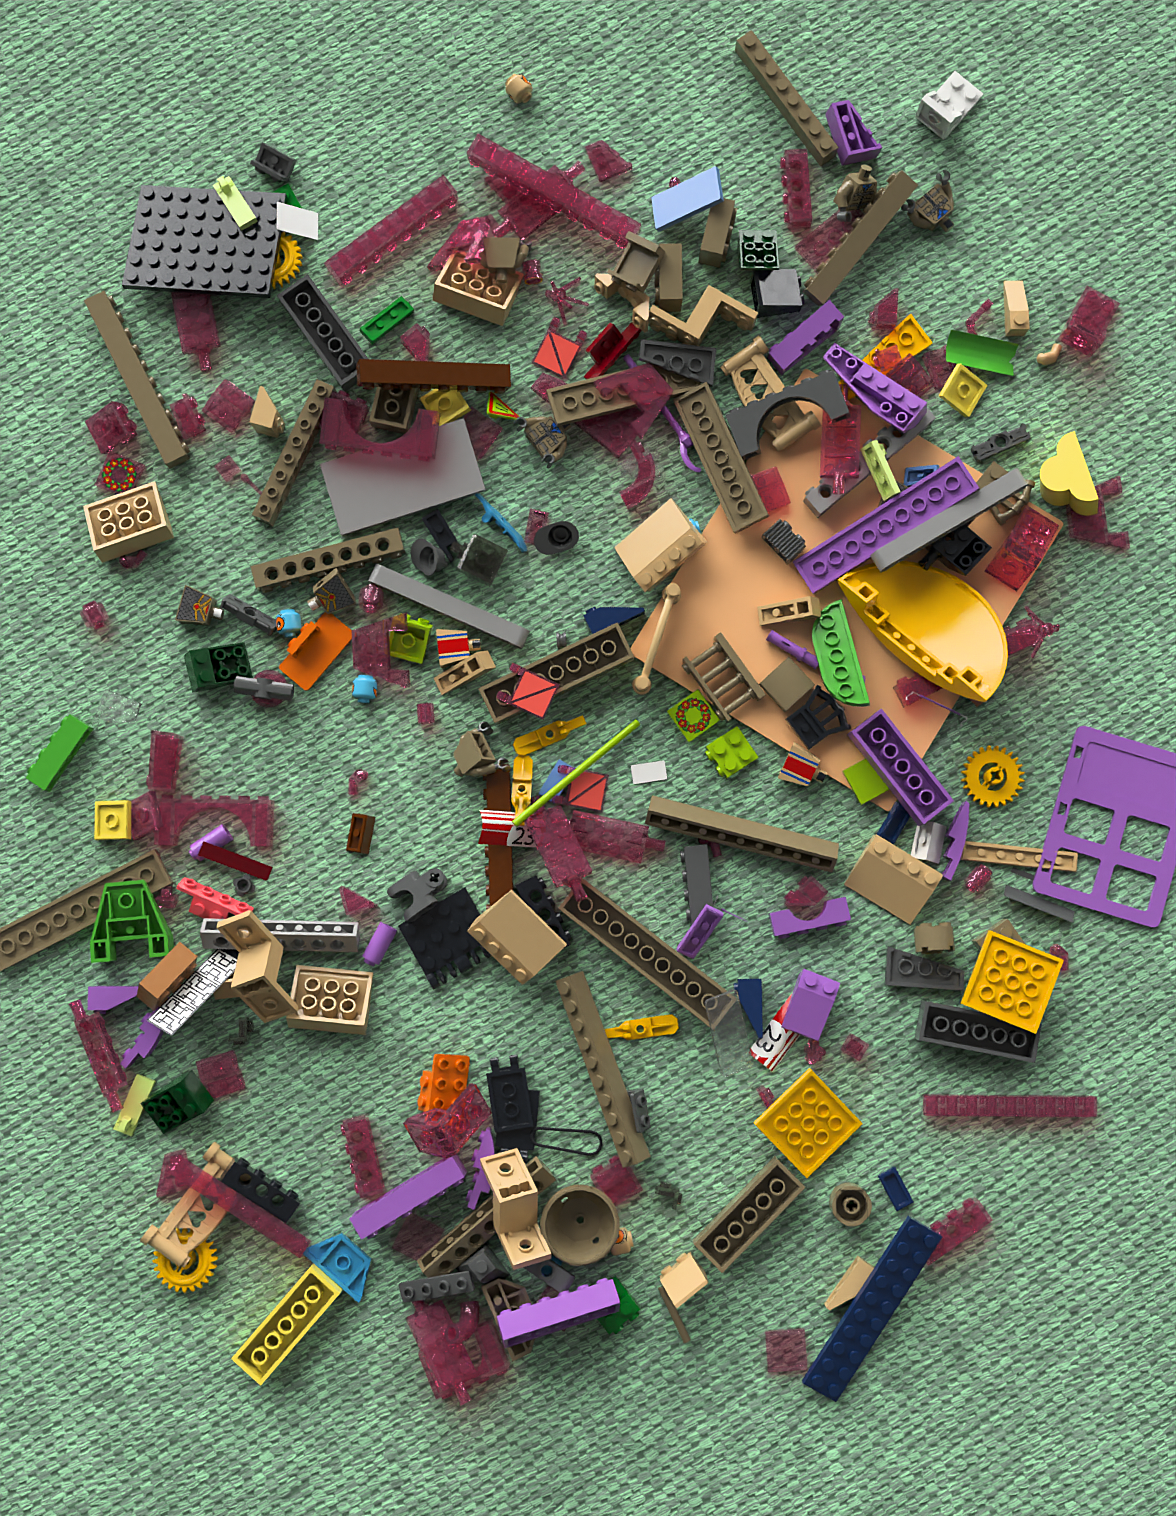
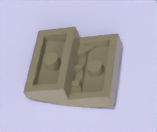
(786, 684)

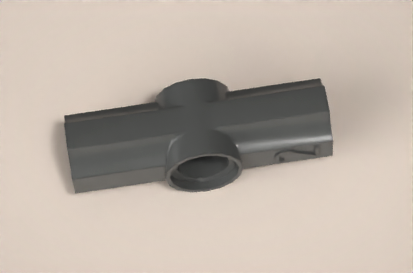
(263, 688)

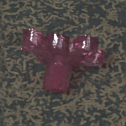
(814, 1052)

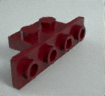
(609, 347)

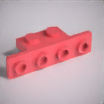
(211, 903)

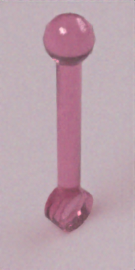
(244, 477)

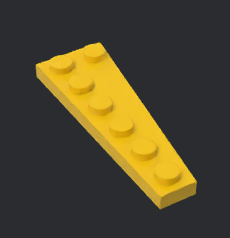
(909, 339)

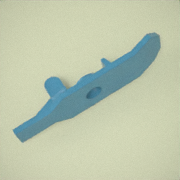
(492, 513)

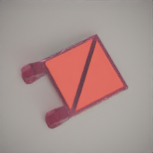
(558, 352)
(532, 692)
(585, 791)

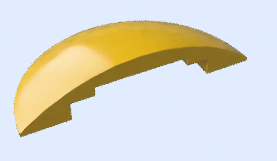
(932, 625)

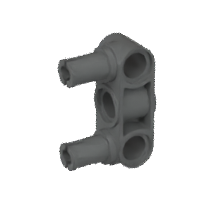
(559, 1277)

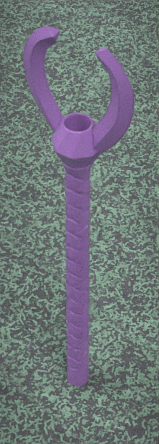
(684, 438)

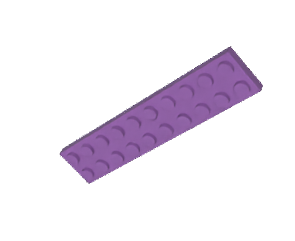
(884, 524)

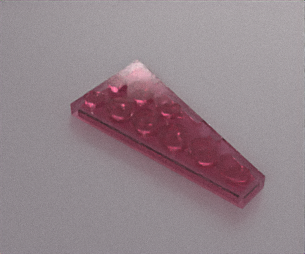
(608, 430)

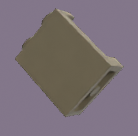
(637, 263)

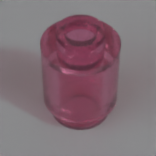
(978, 878)

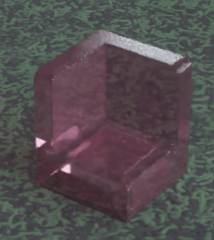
(854, 1046)

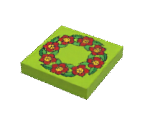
(693, 715)

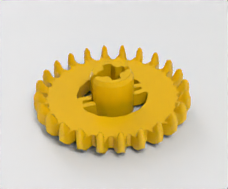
(290, 263)
(1004, 762)
(183, 1281)

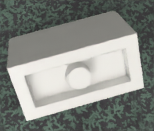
(928, 842)

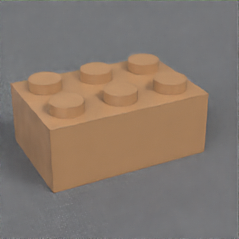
(167, 976)

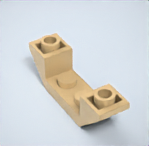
(639, 300)

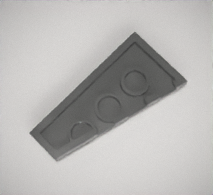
(682, 359)
(915, 971)

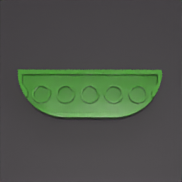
(838, 656)

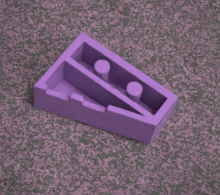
(850, 134)

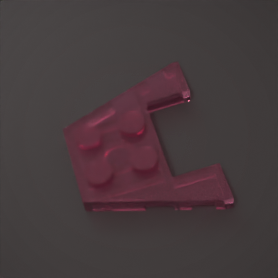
(466, 237)
(644, 388)
(1094, 527)
(372, 650)

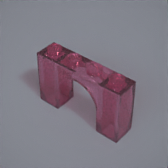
(493, 1359)

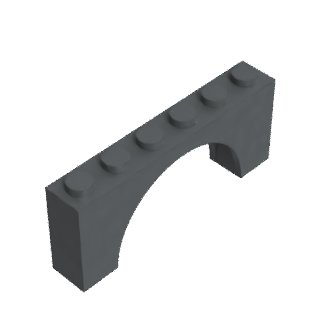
(748, 421)

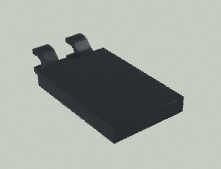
(509, 1096)
(520, 1137)

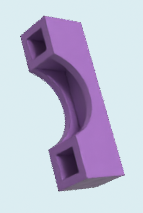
(833, 912)

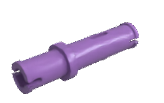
(793, 649)

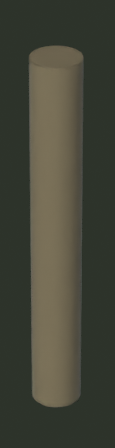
(675, 1315)

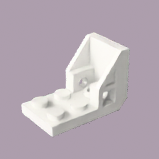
(948, 106)

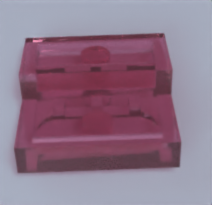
(938, 367)
(911, 376)
(228, 405)
(481, 431)
(771, 488)
(221, 1074)

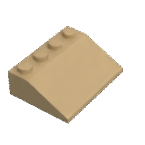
(476, 290)
(139, 518)
(659, 545)
(893, 879)
(516, 937)
(331, 999)

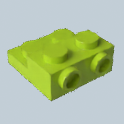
(412, 643)
(730, 752)

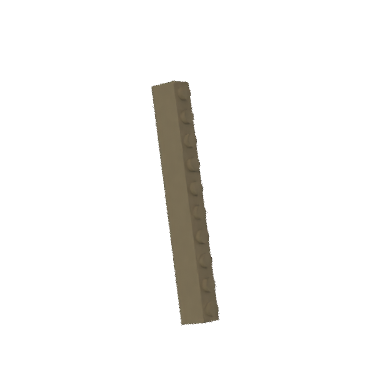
(137, 379)
(742, 833)
(602, 1068)

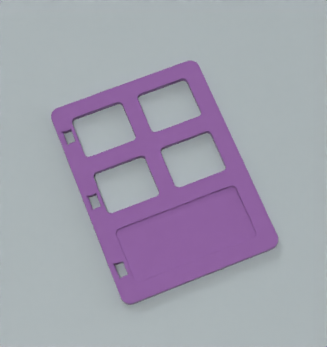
(1130, 782)

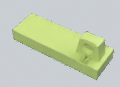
(234, 202)
(875, 458)
(132, 1110)

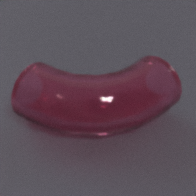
(467, 1324)

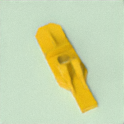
(537, 739)
(521, 779)
(652, 1027)

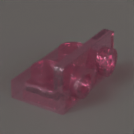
(187, 416)

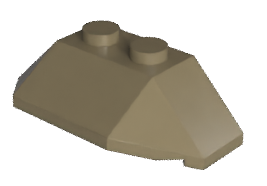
(503, 1296)

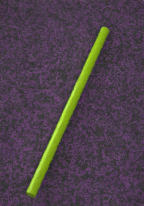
(575, 773)

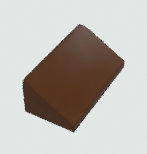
(360, 833)

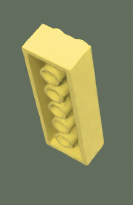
(287, 1324)

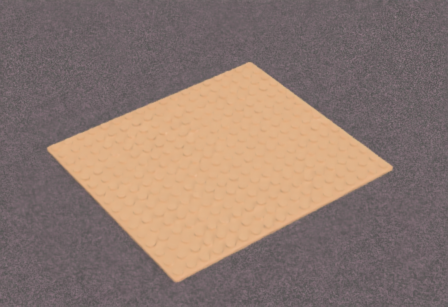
(741, 571)

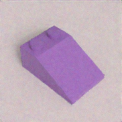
(810, 1004)

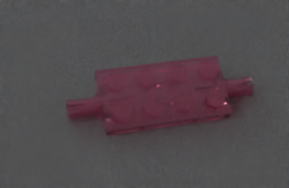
(525, 214)
(196, 325)
(841, 446)
(613, 836)
(559, 848)
(100, 1053)
(447, 1362)

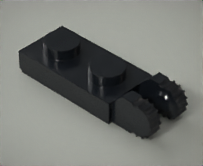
(440, 532)

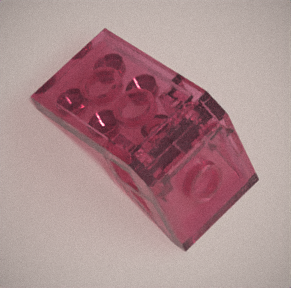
(1088, 321)
(1022, 549)
(447, 1131)

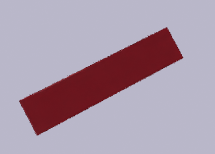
(235, 861)

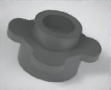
(239, 882)

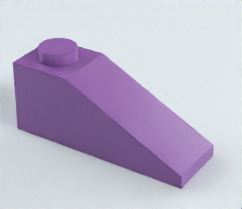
(109, 997)

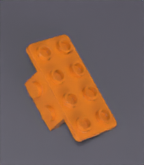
(315, 650)
(444, 1082)

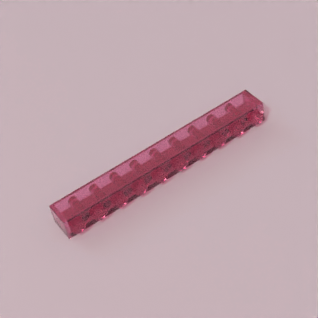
(551, 190)

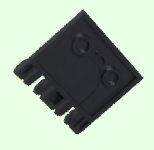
(443, 937)

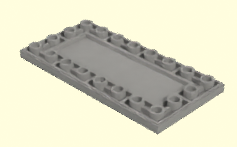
(381, 489)

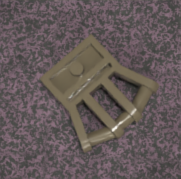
(993, 473)

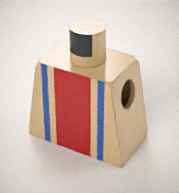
(455, 646)
(801, 767)

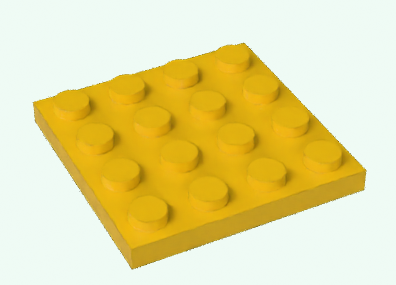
(1012, 981)
(808, 1123)

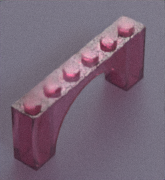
(417, 442)
(255, 814)

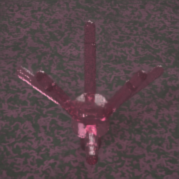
(559, 295)
(1043, 629)

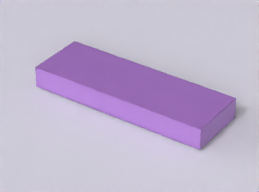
(699, 931)

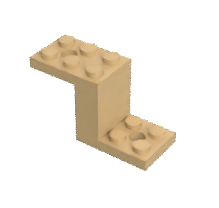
(709, 306)
(257, 966)
(515, 1208)

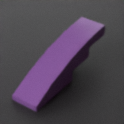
(957, 833)

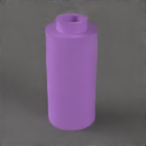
(219, 837)
(379, 944)

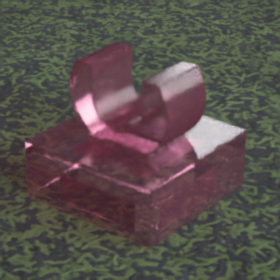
(166, 898)

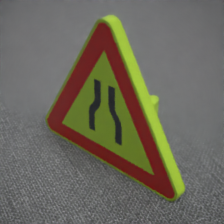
(497, 408)

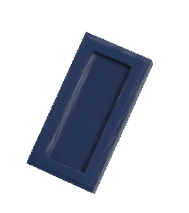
(894, 823)
(895, 1188)

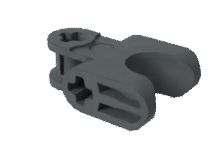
(423, 891)

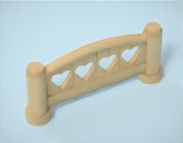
(752, 359)
(671, 595)
(166, 1239)

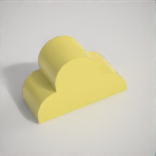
(1067, 478)

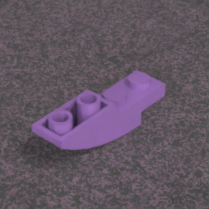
(144, 1042)
(486, 1149)

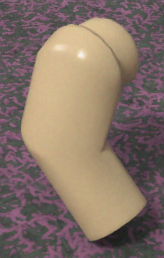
(1050, 357)

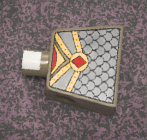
(332, 593)
(197, 608)

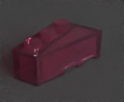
(164, 761)

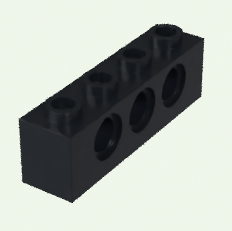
(534, 884)
(282, 1210)

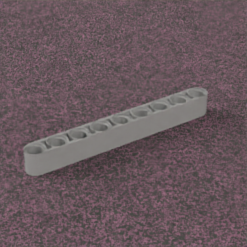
(949, 520)
(449, 606)

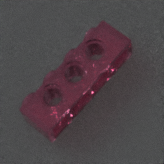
(797, 160)
(362, 1124)
(962, 1231)

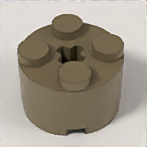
(934, 939)
(859, 1210)

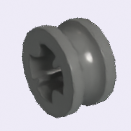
(561, 640)

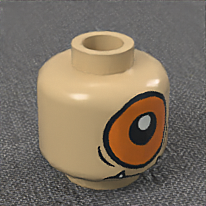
(518, 88)
(623, 1243)

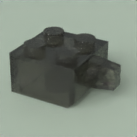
(479, 558)

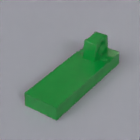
(386, 320)

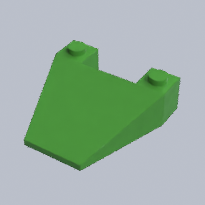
(128, 913)

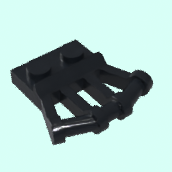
(806, 724)

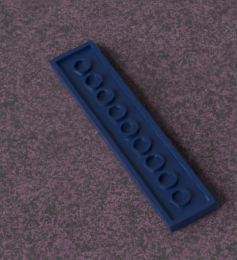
(872, 1308)

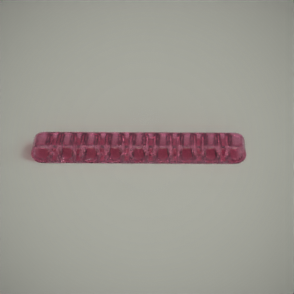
(1010, 1105)

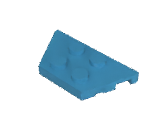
(342, 1263)

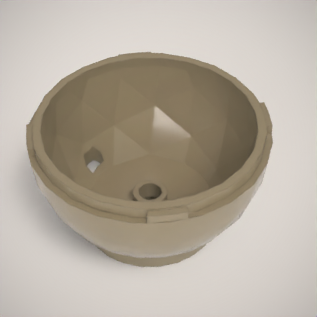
(573, 1240)

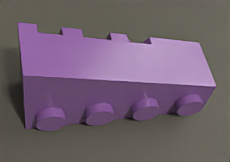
(806, 337)

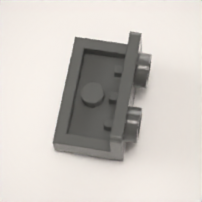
(274, 163)
(640, 1111)

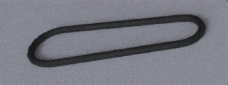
(567, 1130)

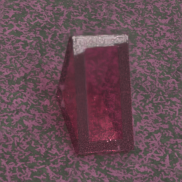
(536, 520)
(354, 902)

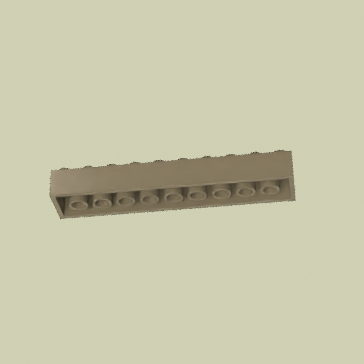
(642, 950)

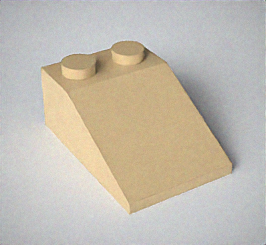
(683, 1279)

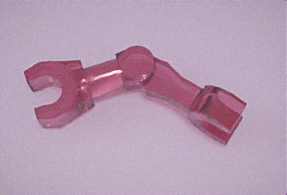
(970, 322)

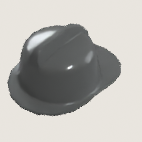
(556, 537)
(427, 557)

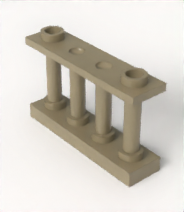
(742, 676)

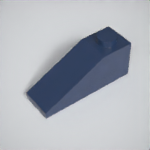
(606, 616)
(751, 1002)

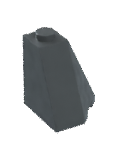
(483, 1266)

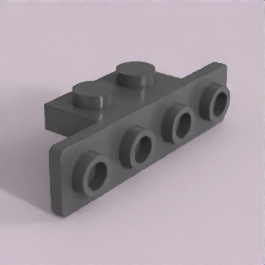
(436, 1286)

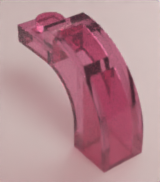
(644, 481)

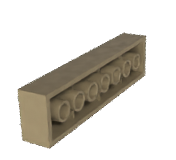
(567, 667)

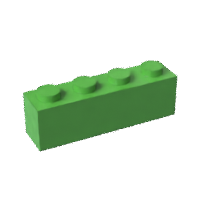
(59, 752)

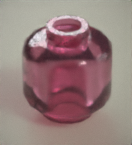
(371, 598)
(94, 615)

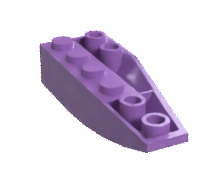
(877, 391)

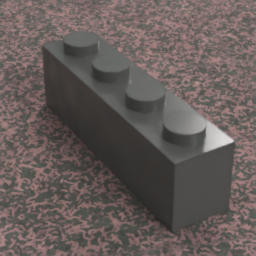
(697, 878)

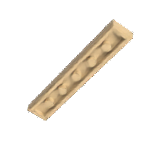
(1016, 856)

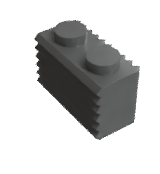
(784, 541)

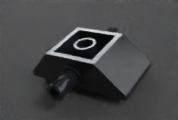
(959, 553)

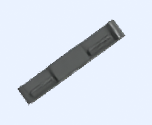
(1011, 438)
(241, 610)

